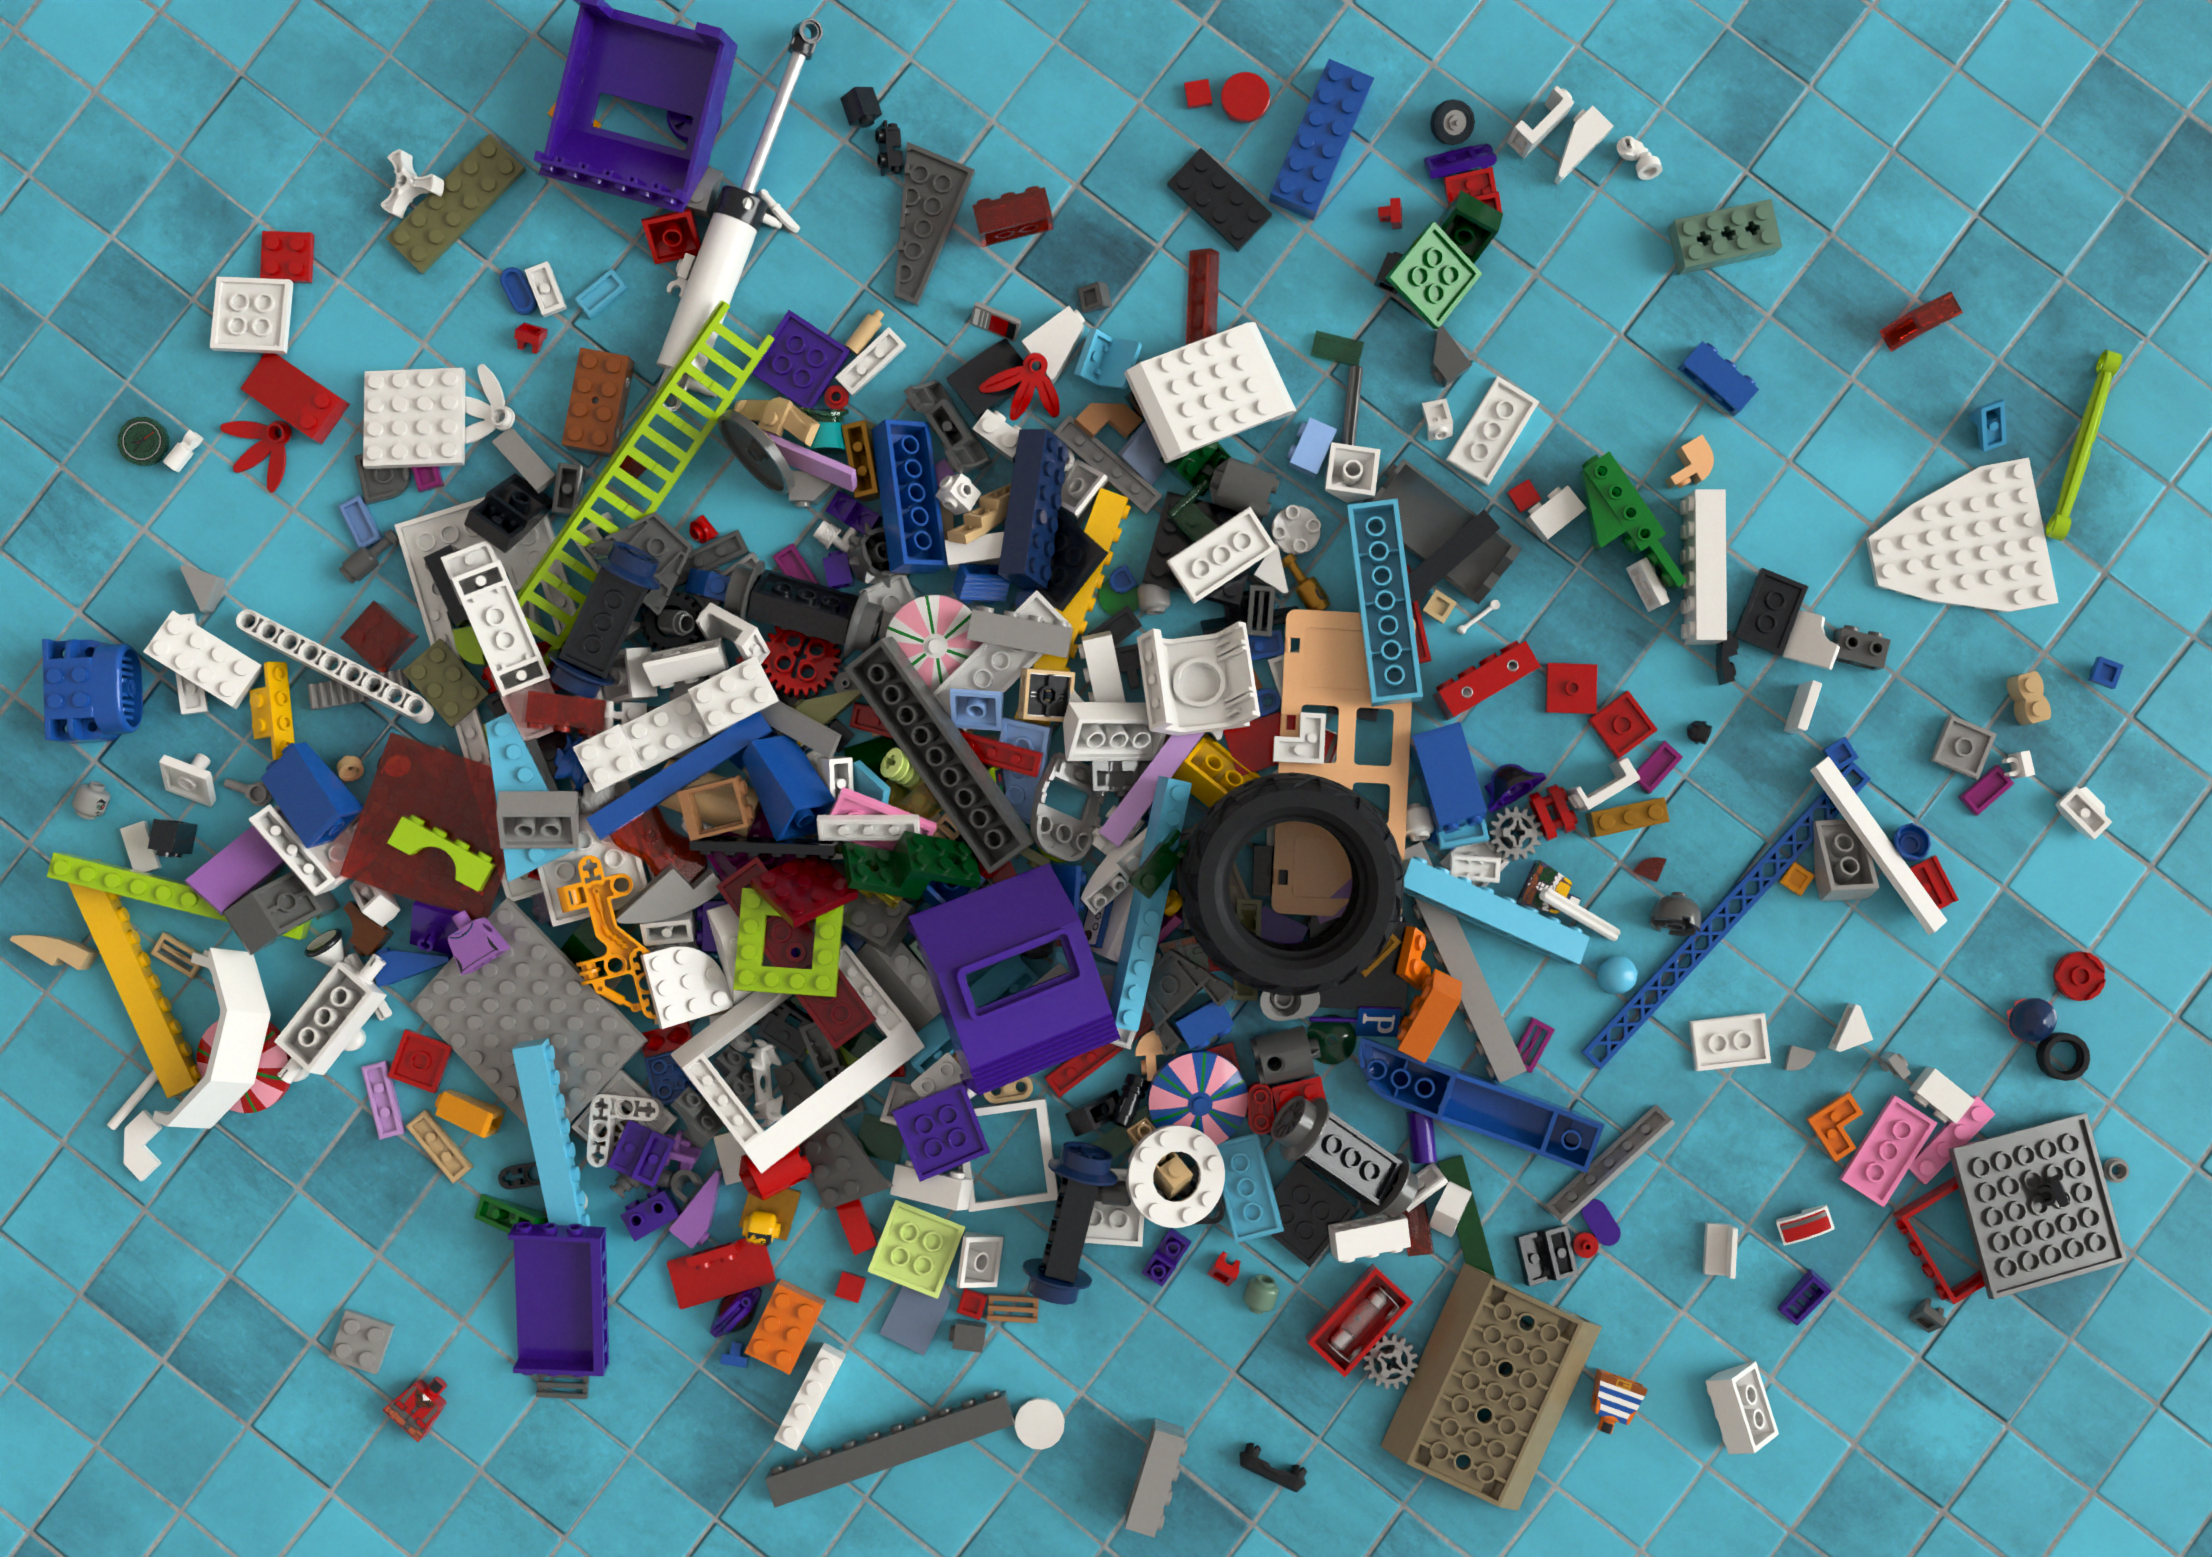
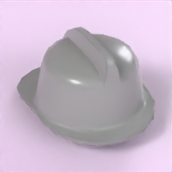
(1288, 1007)

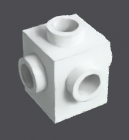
(957, 493)

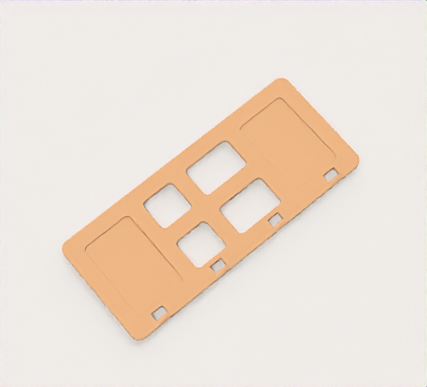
(1331, 673)

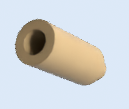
(864, 332)

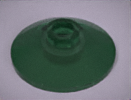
(1345, 1040)

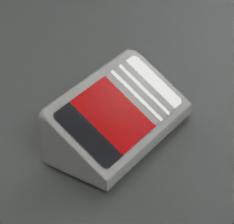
(995, 321)

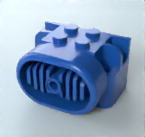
(90, 690)

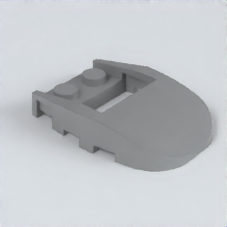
(1056, 831)

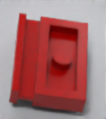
(1935, 882)

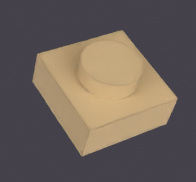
(1439, 606)

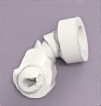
(1647, 165)

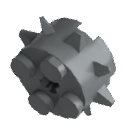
(869, 557)

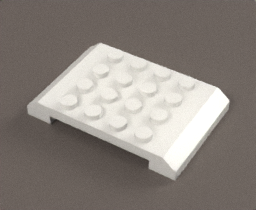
(1209, 390)

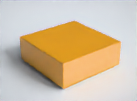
(1796, 879)

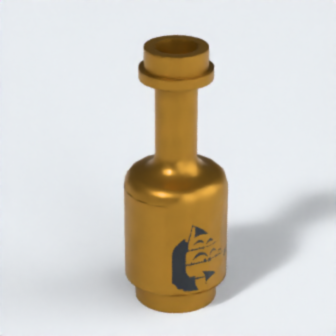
(1308, 589)

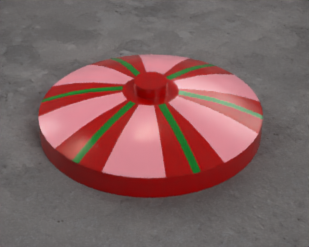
(268, 1085)

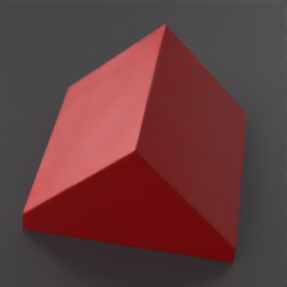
(672, 236)

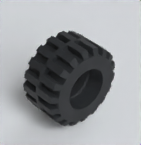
(657, 638)

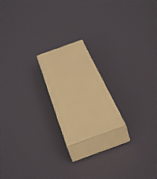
(439, 1146)

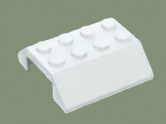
(315, 866)

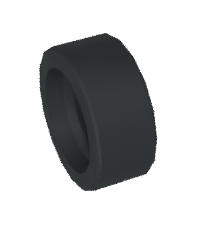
(2082, 1056)

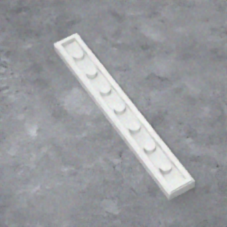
(1878, 845)

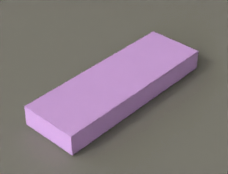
(383, 1100)

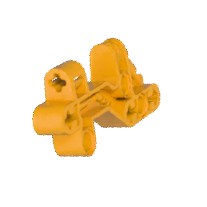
(619, 944)

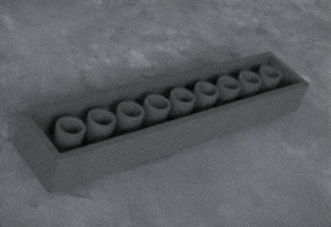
(940, 754)

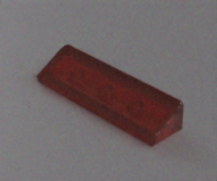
(1202, 294)

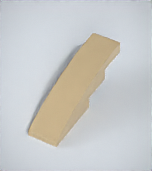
(984, 518)

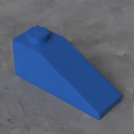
(406, 964)

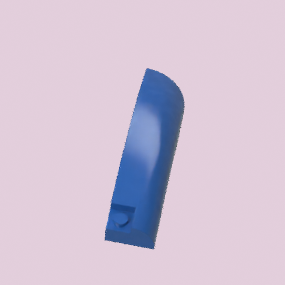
(1480, 1105)

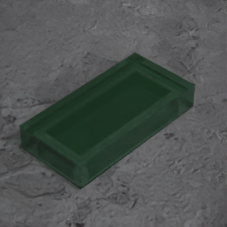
(1336, 349)

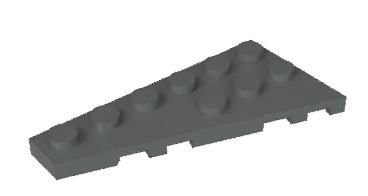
(929, 207)

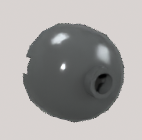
(1677, 914)

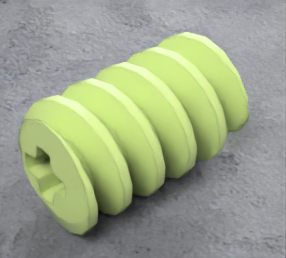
(899, 769)

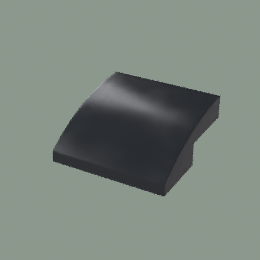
(1546, 1255)

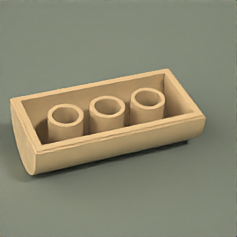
(718, 804)

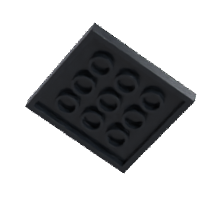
(1172, 540)

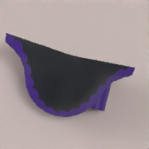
(1510, 784)
(735, 1312)

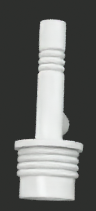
(829, 534)

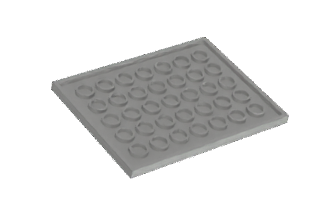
(529, 997)

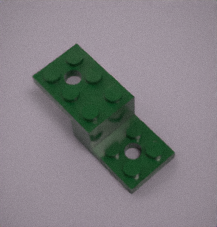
(910, 865)

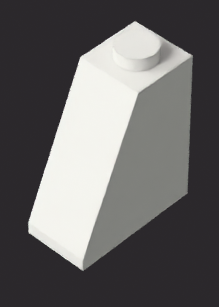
(1056, 340)

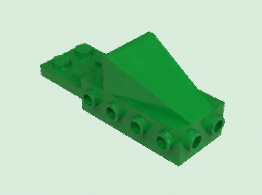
(1610, 518)

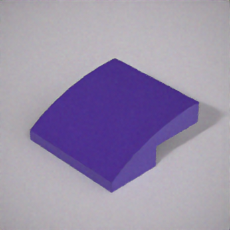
(641, 1153)

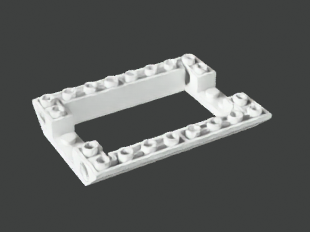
(770, 1146)

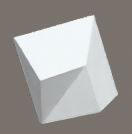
(1352, 472)

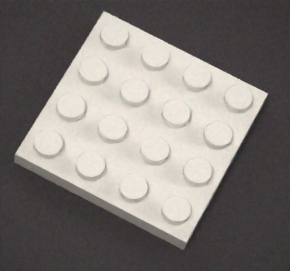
(414, 418)
(565, 872)

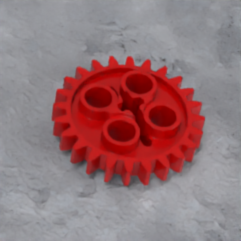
(822, 664)

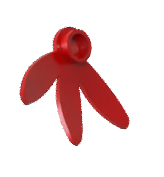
(1024, 393)
(269, 443)

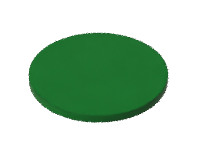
(1114, 602)

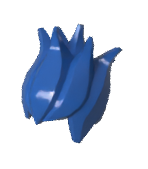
(569, 764)

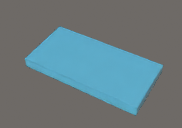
(1248, 1189)

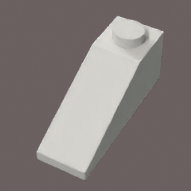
(1584, 136)

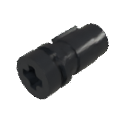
(1129, 1100)

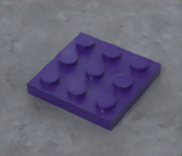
(800, 361)
(940, 1131)

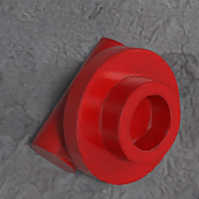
(702, 530)

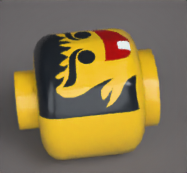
(761, 1228)

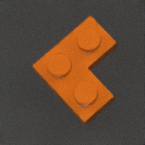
(1410, 965)
(1829, 1125)

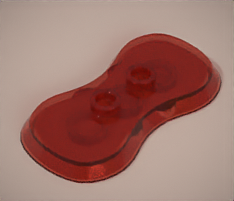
(660, 845)

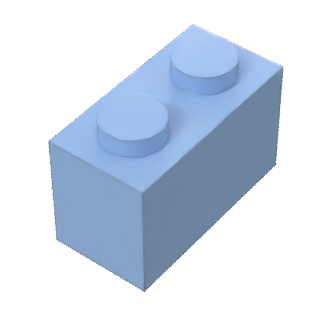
(1312, 447)

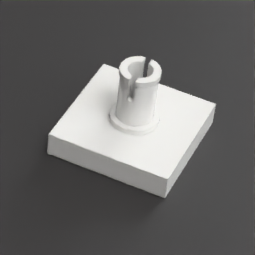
(189, 779)

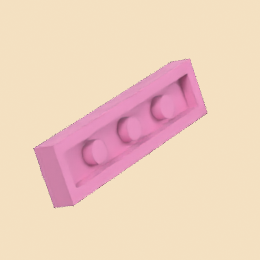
(1935, 1152)

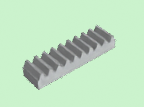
(334, 694)

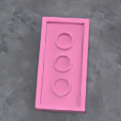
(854, 803)
(1888, 1150)

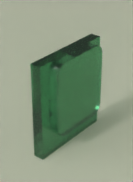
(880, 1139)

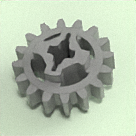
(1514, 823)
(1385, 1370)

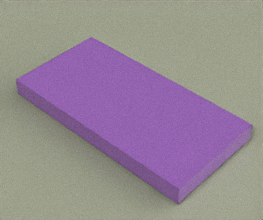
(235, 871)

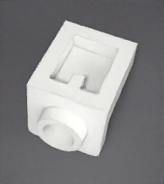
(1438, 419)

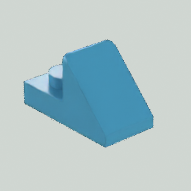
(1991, 425)

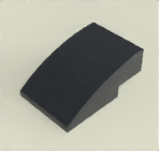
(971, 375)
(508, 512)

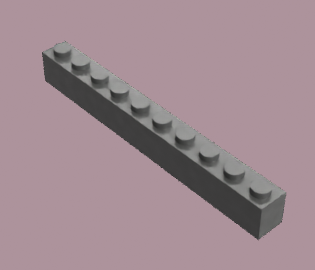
(889, 1448)

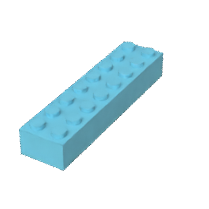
(1384, 602)

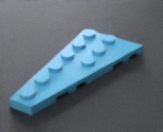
(516, 771)

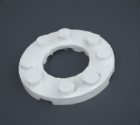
(1142, 1166)

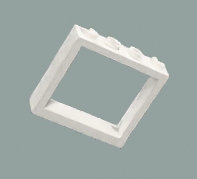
(1047, 1153)

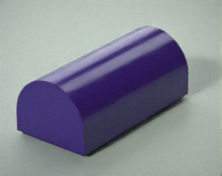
(1421, 1138)

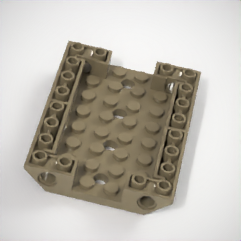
(1462, 1376)

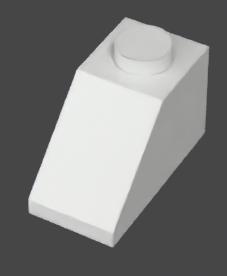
(375, 902)

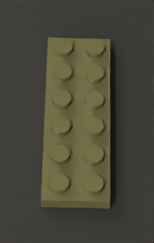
(465, 198)

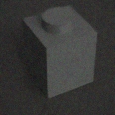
(968, 1335)

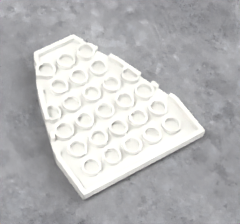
(1970, 544)

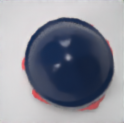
(2031, 1019)

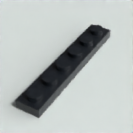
(757, 845)

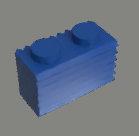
(980, 583)

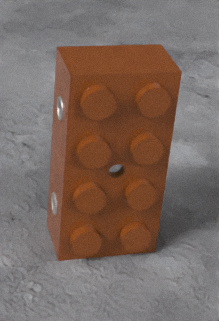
(598, 402)

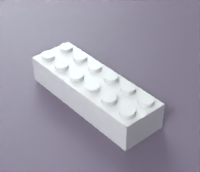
(1704, 567)

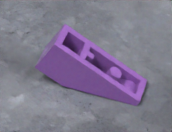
(698, 1216)

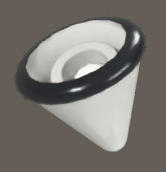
(327, 948)

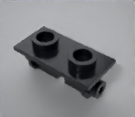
(887, 139)

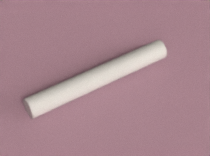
(133, 1100)

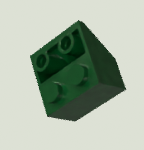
(1197, 464)

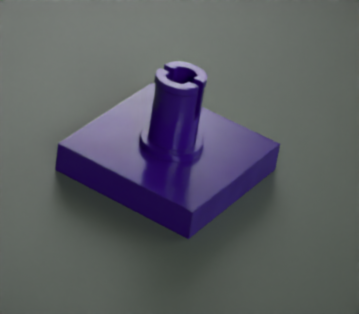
(432, 927)

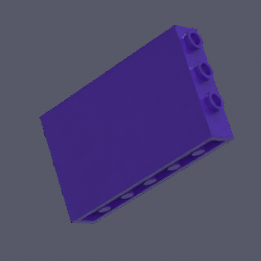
(561, 1299)

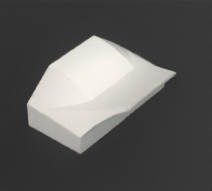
(2084, 812)

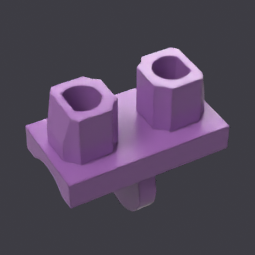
(683, 1152)

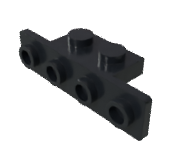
(1233, 615)

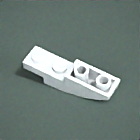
(1113, 873)

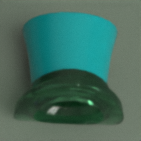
(829, 436)

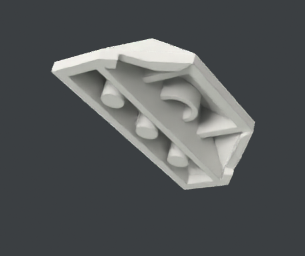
(725, 929)

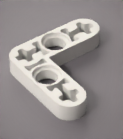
(615, 1111)

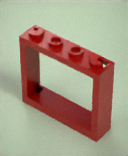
(1917, 1248)

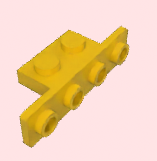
(272, 708)

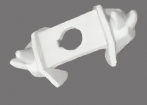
(766, 1104)

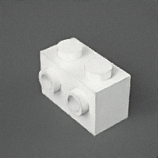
(997, 433)

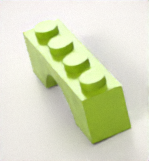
(471, 868)

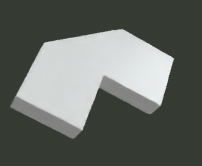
(136, 1153)

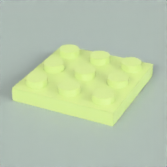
(916, 1249)

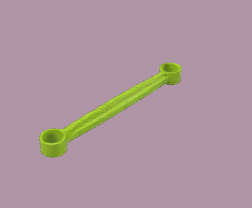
(2060, 522)

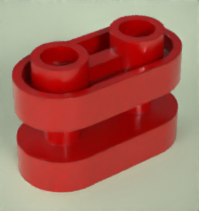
(1557, 799)
(1260, 1108)

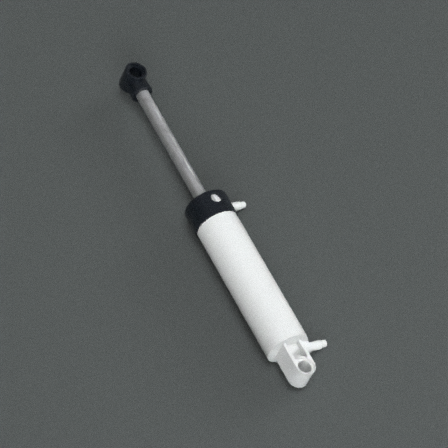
(731, 231)

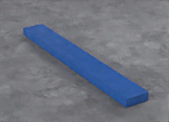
(678, 775)

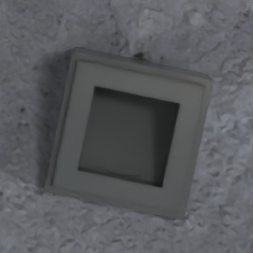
(1094, 297)

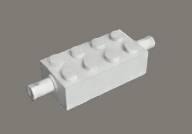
(330, 1018)

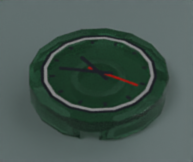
(143, 441)

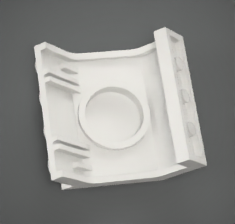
(1198, 681)

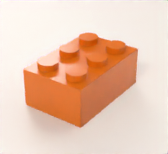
(1429, 1015)
(785, 1326)

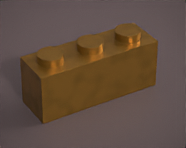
(861, 457)
(1627, 817)

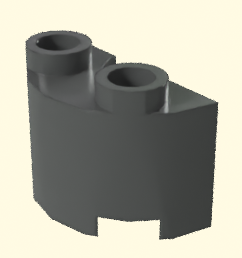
(1113, 777)

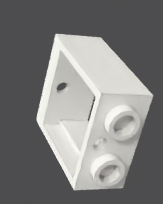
(980, 551)

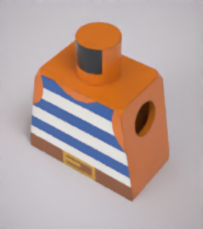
(1615, 1399)

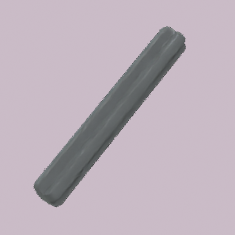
(1352, 405)

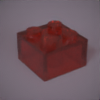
(379, 636)

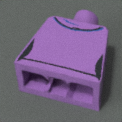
(475, 943)

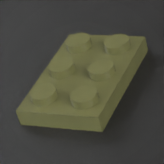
(446, 682)

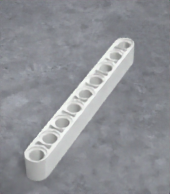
(326, 659)

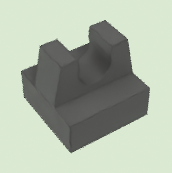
(1927, 1317)

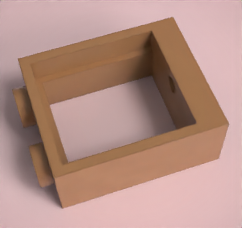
(692, 815)

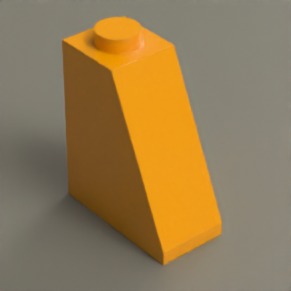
(469, 1113)

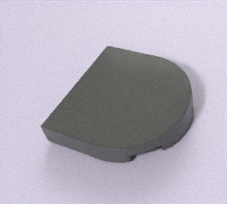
(382, 483)

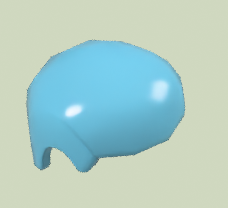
(1617, 975)

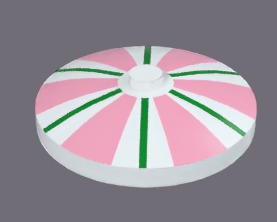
(933, 636)

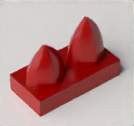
(666, 1039)

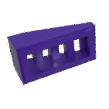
(1811, 1303)

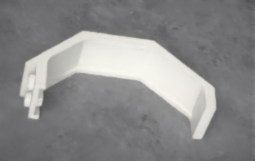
(236, 1041)

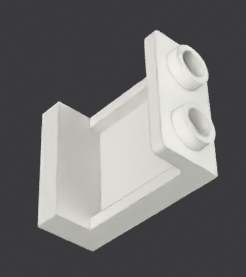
(1525, 139)
(719, 623)
(1625, 776)

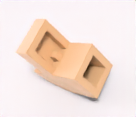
(1697, 460)
(1149, 1046)

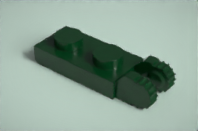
(1158, 865)

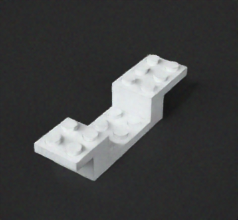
(499, 628)
(676, 725)

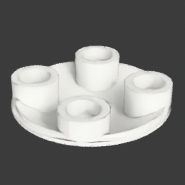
(1296, 530)

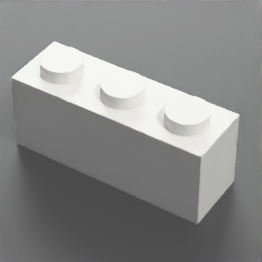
(1102, 668)
(942, 1190)
(1368, 1237)

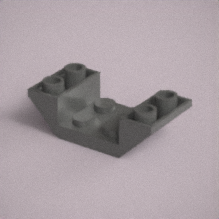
(276, 910)

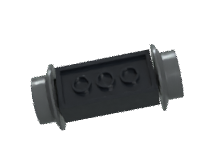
(804, 607)
(1345, 1156)

